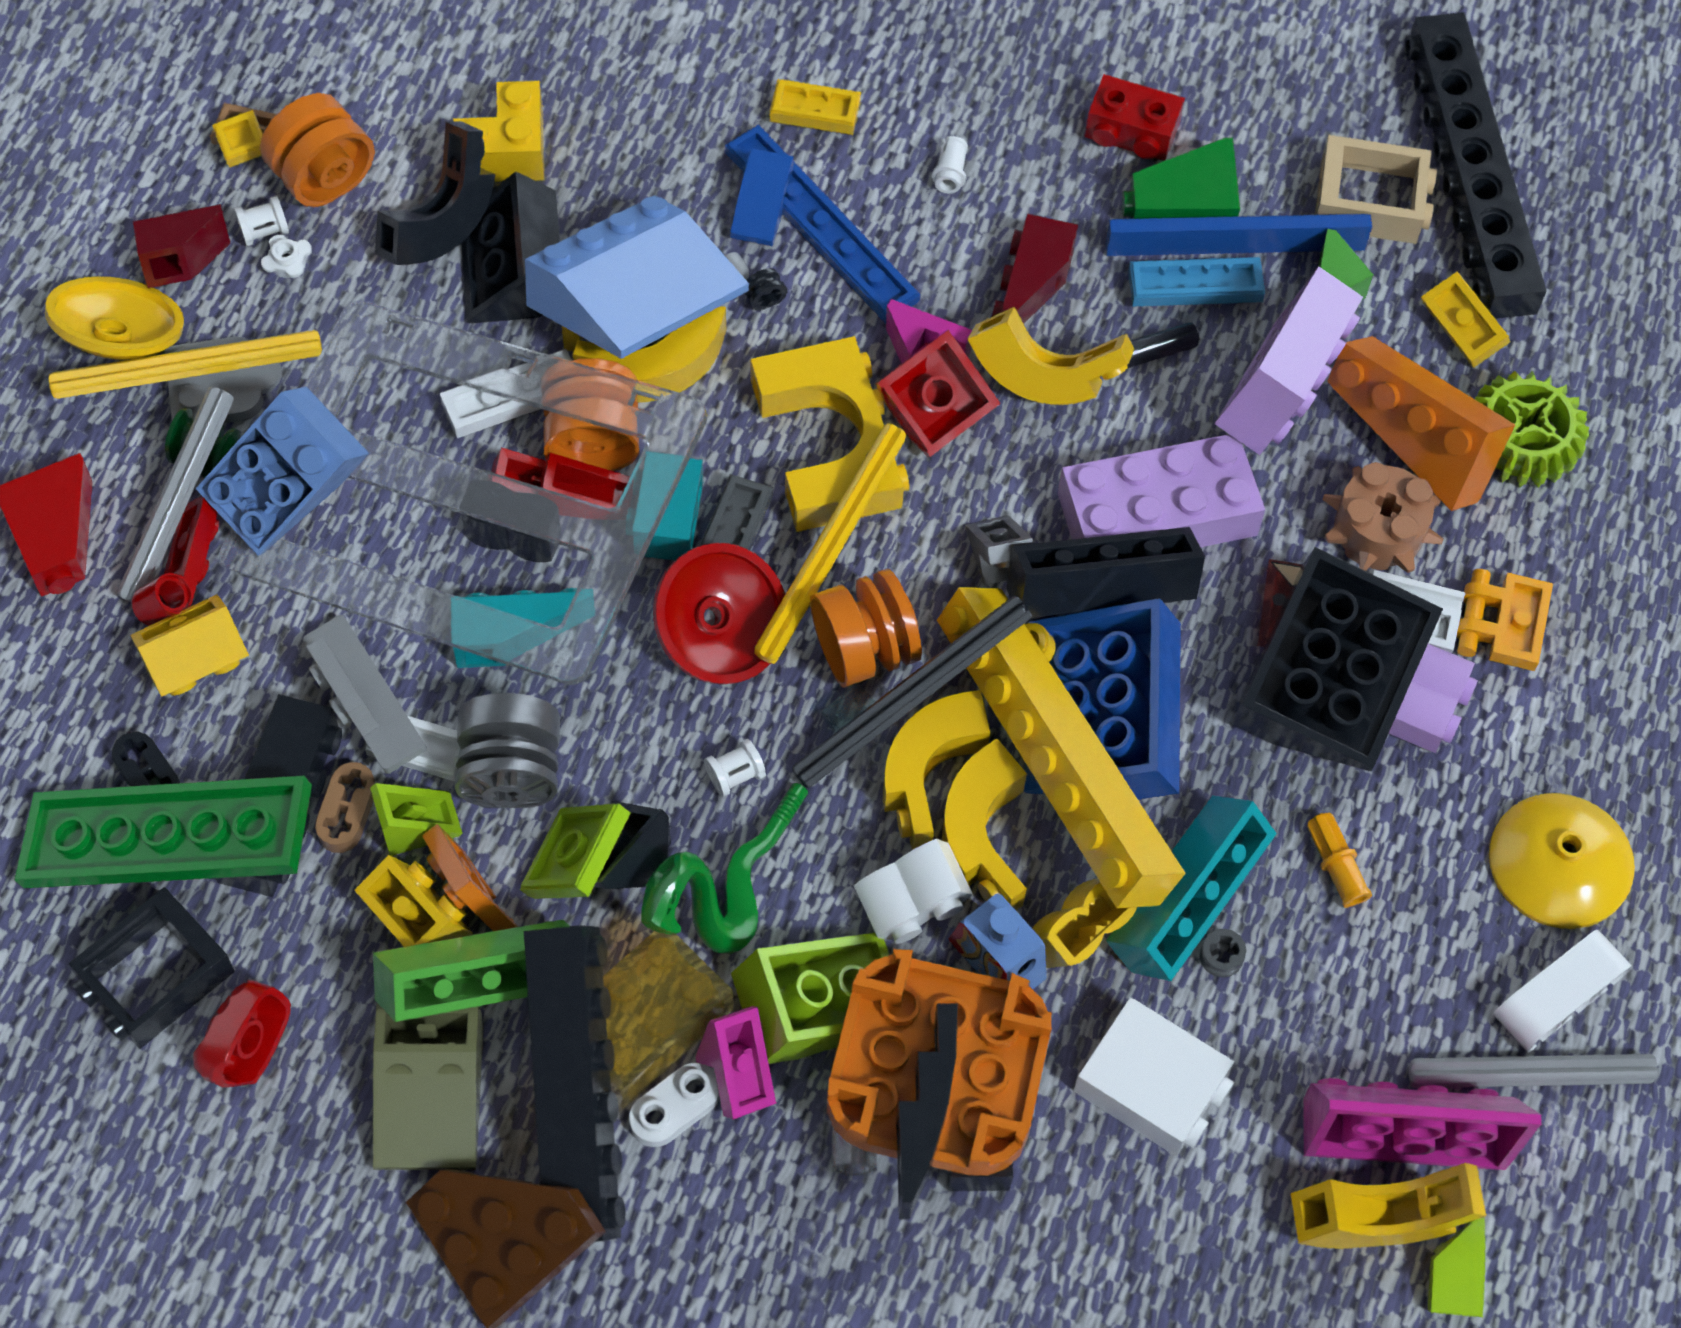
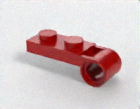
(184, 566)

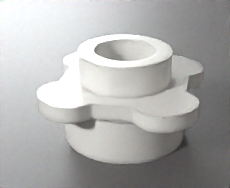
(286, 266)

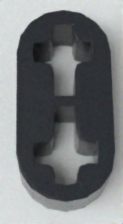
(156, 763)

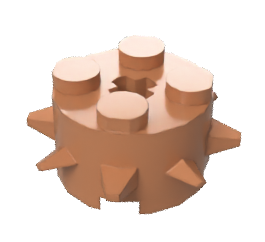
(1383, 517)

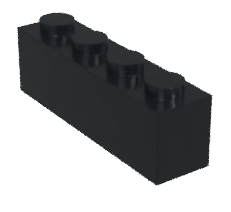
(1106, 571)
(292, 744)

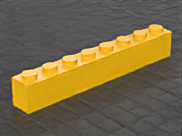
(1066, 758)

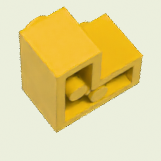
(516, 135)

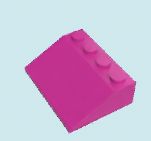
(1415, 1125)

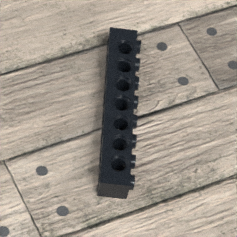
(1474, 166)

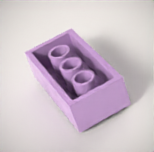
(1291, 362)
(1169, 487)

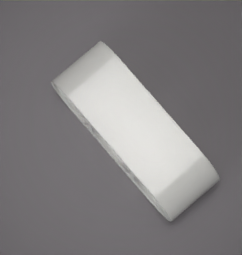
(1562, 989)

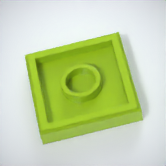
(574, 851)

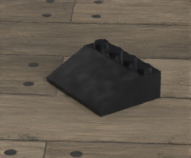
(1337, 663)

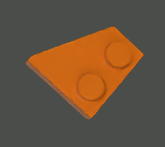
(464, 882)

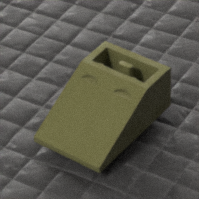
(427, 1091)

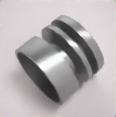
(507, 751)

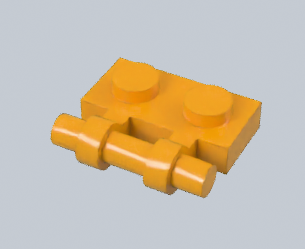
(1519, 623)

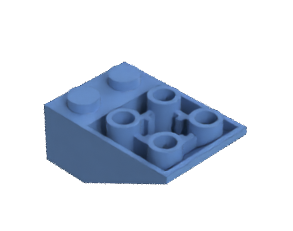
(281, 468)

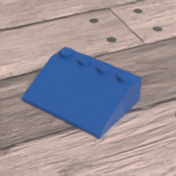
(1126, 683)

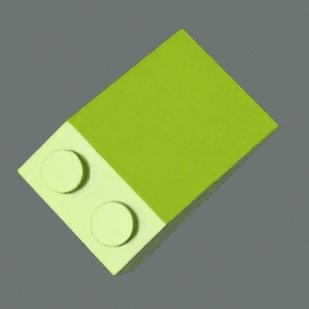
(804, 991)

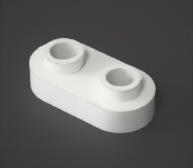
(677, 1105)

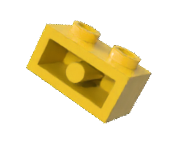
(190, 646)
(409, 905)

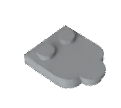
(243, 384)

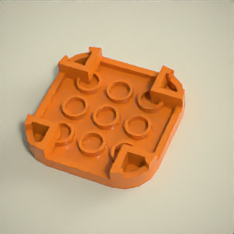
(996, 1067)

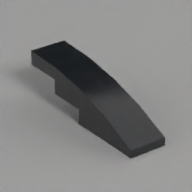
(922, 1121)

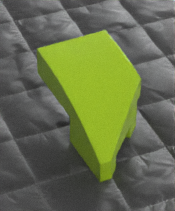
(1459, 1273)

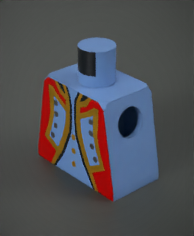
(1000, 942)

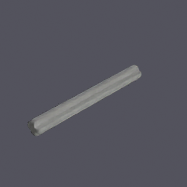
(176, 492)
(1533, 1070)

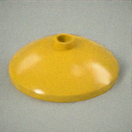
(114, 317)
(1546, 879)

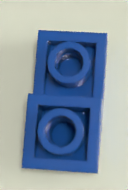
(761, 197)

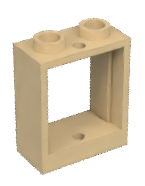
(1384, 158)

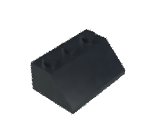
(514, 227)

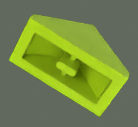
(410, 813)

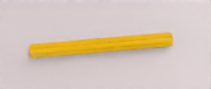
(185, 364)
(830, 543)

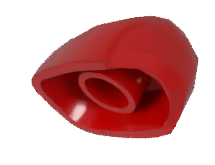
(242, 1035)

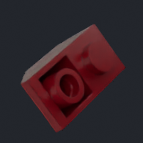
(180, 244)

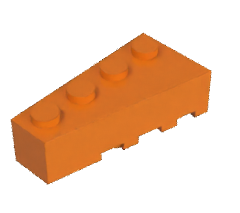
(1423, 419)

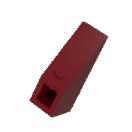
(1040, 264)

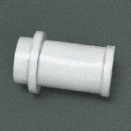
(949, 173)

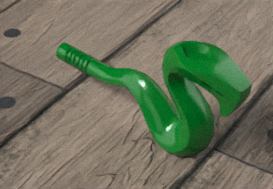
(740, 918)

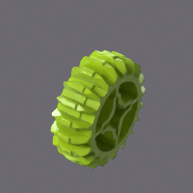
(1537, 448)

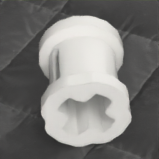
(261, 220)
(735, 767)

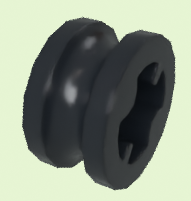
(765, 289)

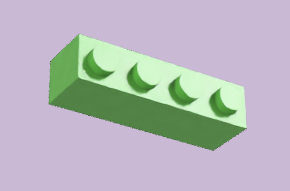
(453, 973)

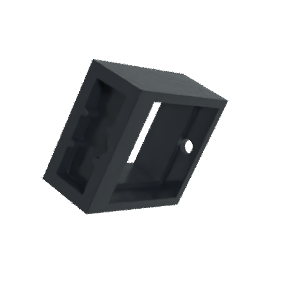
(127, 936)

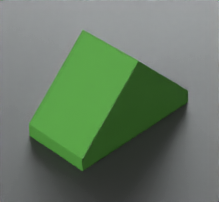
(1344, 264)

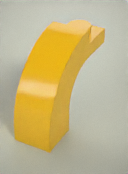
(675, 360)
(1039, 374)
(932, 735)
(977, 792)
(1387, 1214)

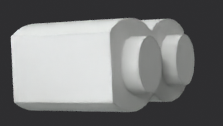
(913, 891)

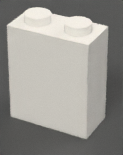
(1155, 1078)

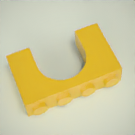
(836, 379)

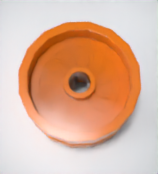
(317, 149)

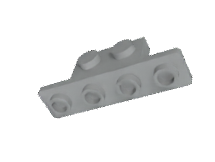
(362, 694)

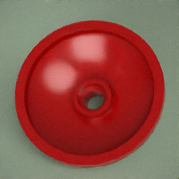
(740, 594)

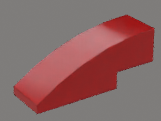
(563, 476)

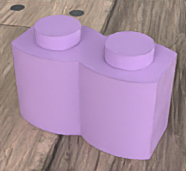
(1432, 698)

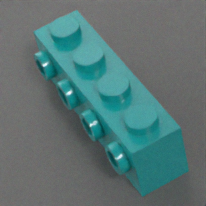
(1216, 859)

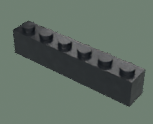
(574, 1067)

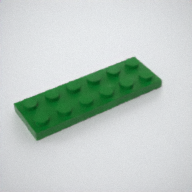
(164, 832)

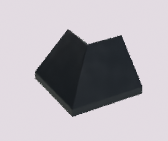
(638, 849)

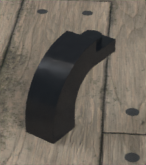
(450, 210)

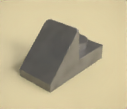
(993, 545)

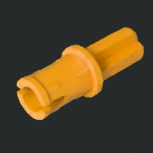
(1338, 860)

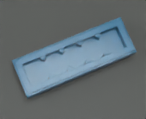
(1196, 281)

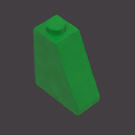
(1187, 185)

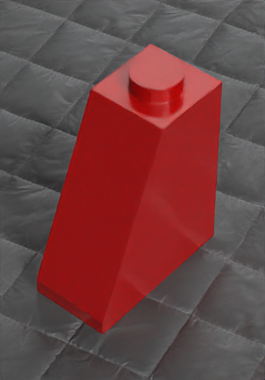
(51, 522)

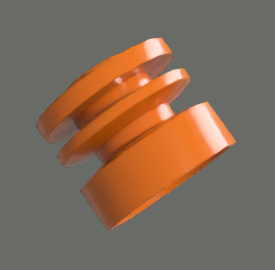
(588, 441)
(876, 624)

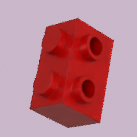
(1134, 118)

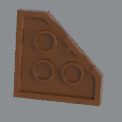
(502, 1235)

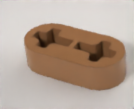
(335, 804)

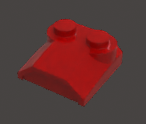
(936, 394)

